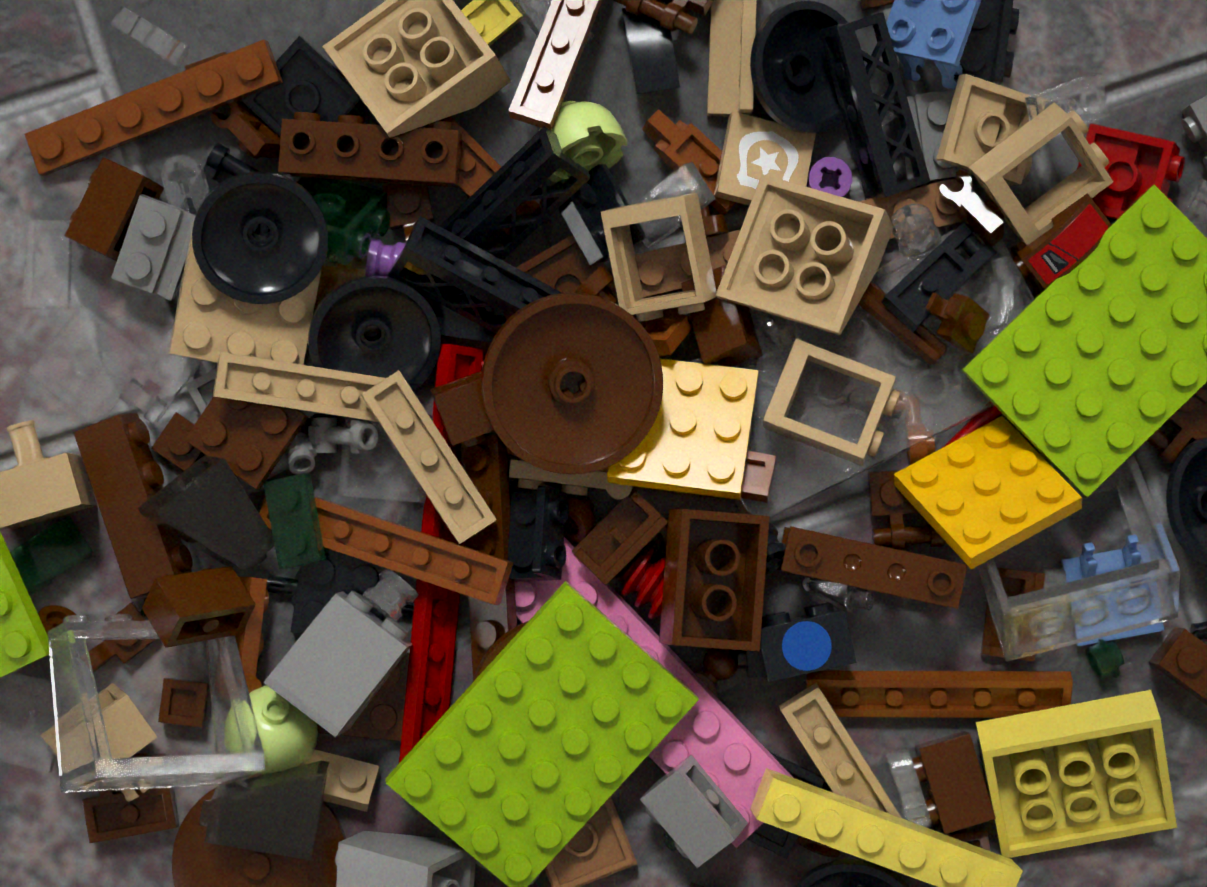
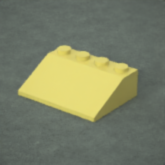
(1077, 774)

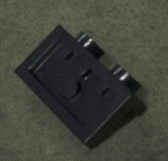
(986, 47)
(584, 211)
(537, 534)

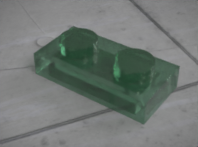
(294, 521)

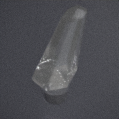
(1002, 292)
(841, 595)

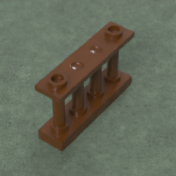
(872, 567)

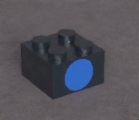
(805, 642)

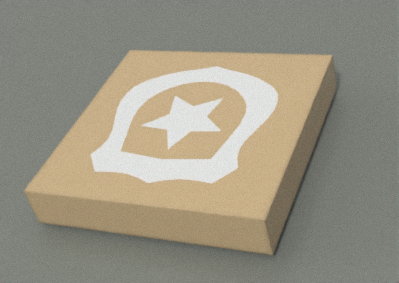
(759, 148)

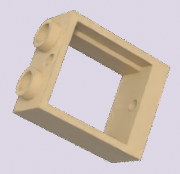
(1036, 218)
(624, 264)
(788, 385)

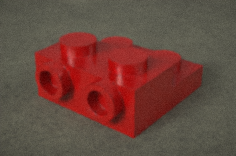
(1134, 166)

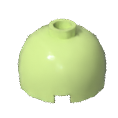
(587, 136)
(284, 731)

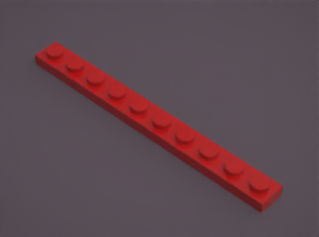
(435, 607)

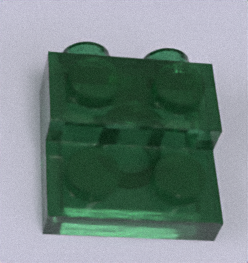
(351, 216)

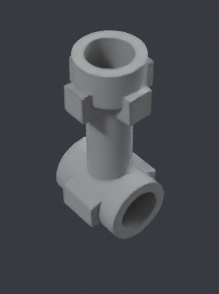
(326, 435)
(297, 458)

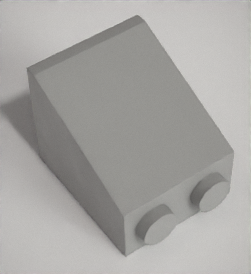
(339, 662)
(402, 861)

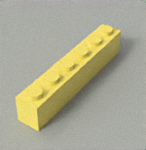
(878, 835)

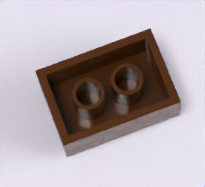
(714, 579)

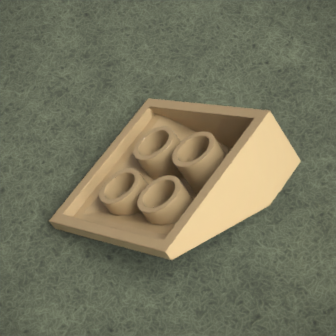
(416, 63)
(805, 254)

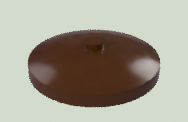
(572, 383)
(217, 865)

